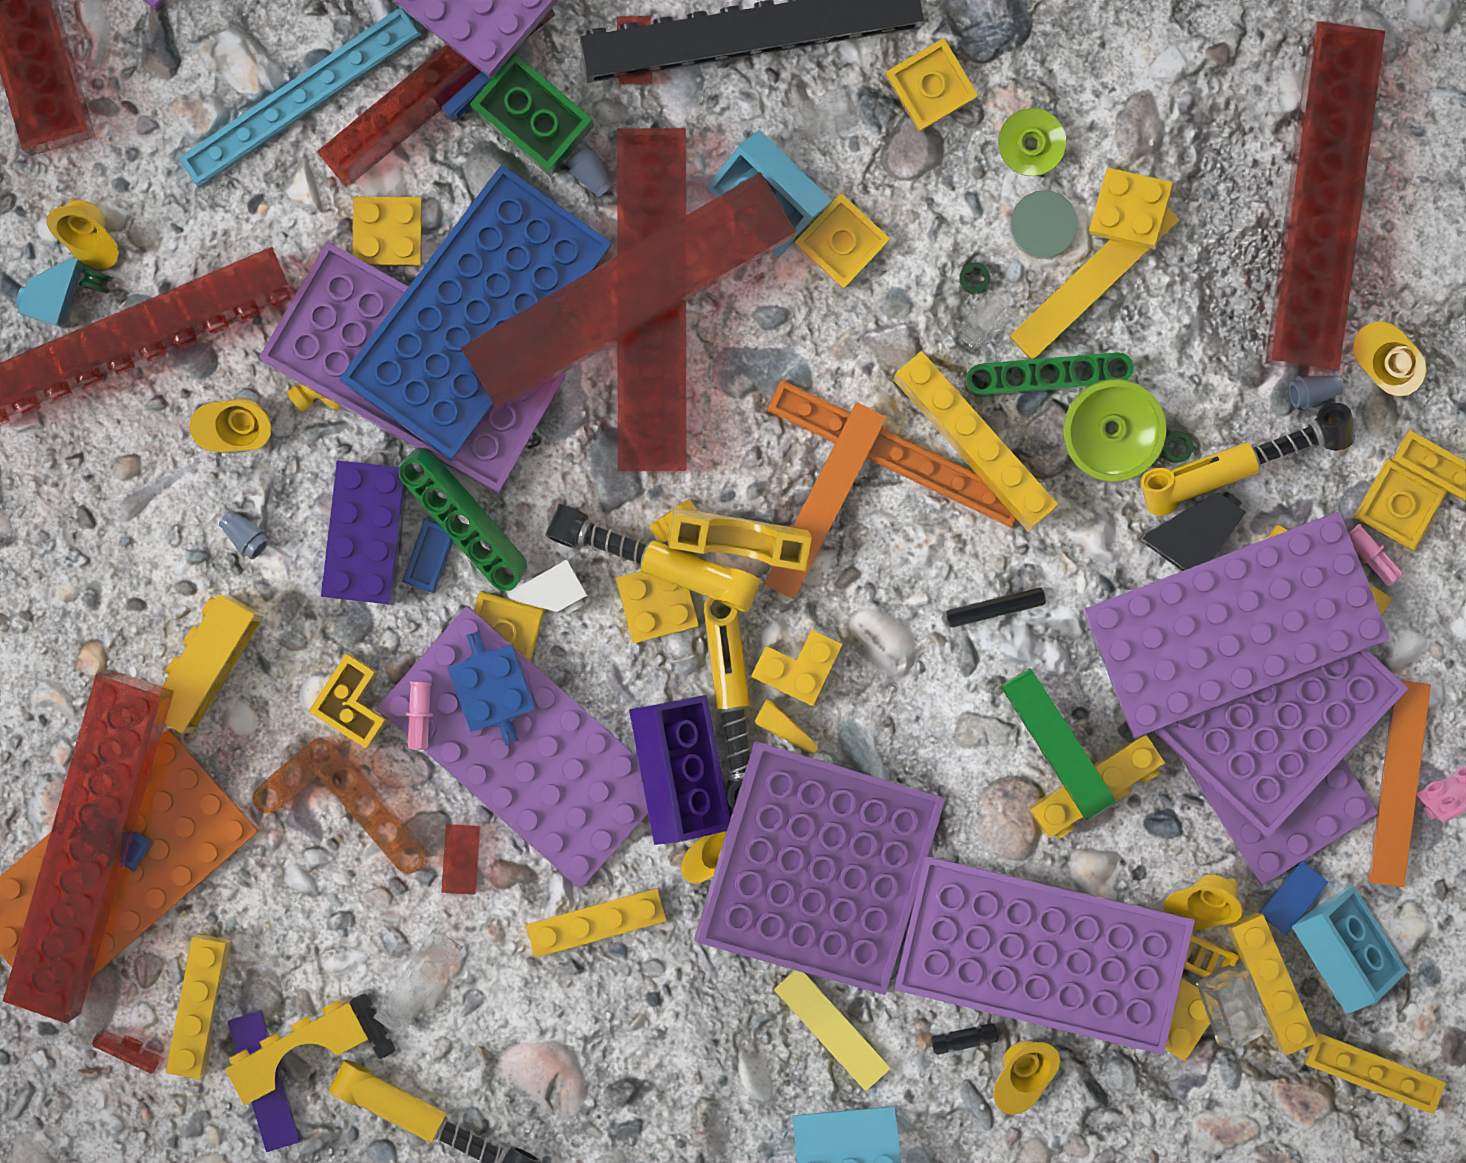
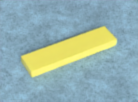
(832, 1029)

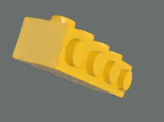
(1118, 770)

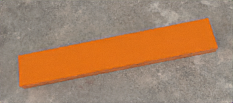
(830, 491)
(1399, 786)

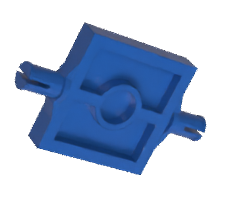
(492, 688)

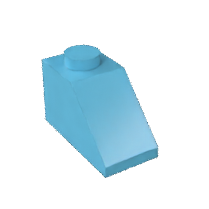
(50, 293)

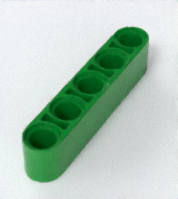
(1031, 373)
(457, 503)
(1058, 744)

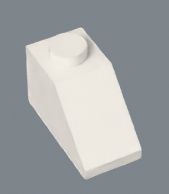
(553, 590)

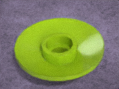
(1036, 125)

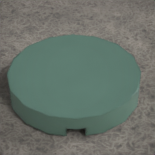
(1043, 224)

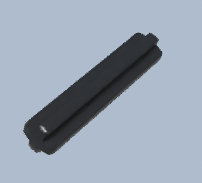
(995, 607)

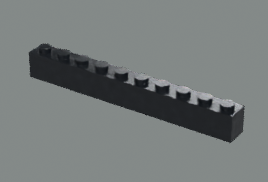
(739, 34)

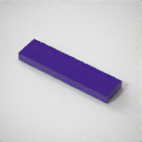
(272, 1109)

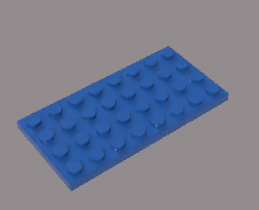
(490, 267)

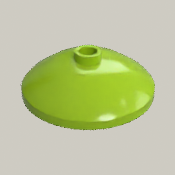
(1130, 446)

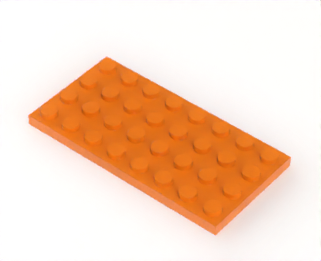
(191, 833)

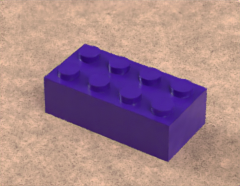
(364, 533)
(680, 770)

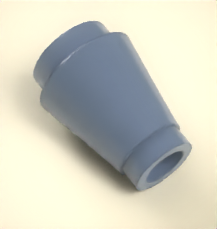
(589, 170)
(1313, 390)
(244, 535)

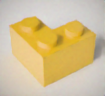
(803, 676)
(341, 702)

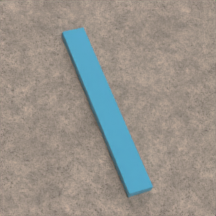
(299, 97)

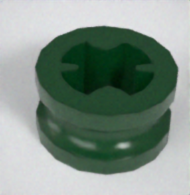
(95, 281)
(980, 287)
(1180, 456)

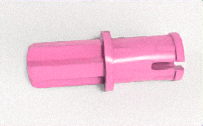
(1374, 556)
(419, 715)

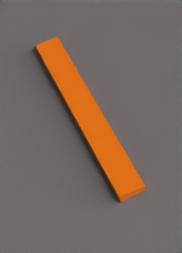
(892, 453)

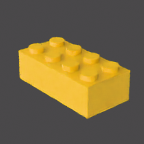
(208, 659)

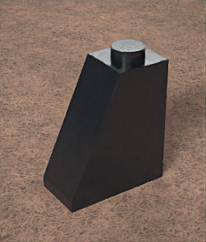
(1196, 532)

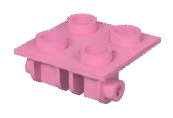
(1446, 797)

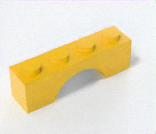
(724, 534)
(1273, 984)
(196, 1007)
(255, 1072)

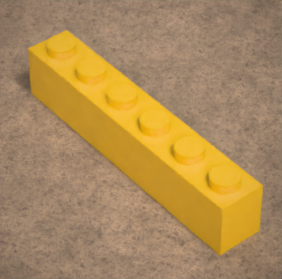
(975, 441)

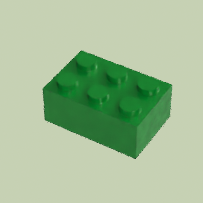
(532, 114)

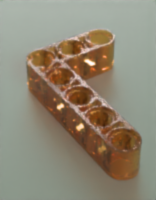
(348, 797)

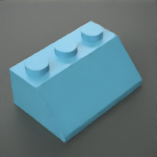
(793, 189)
(1350, 950)
(847, 1136)

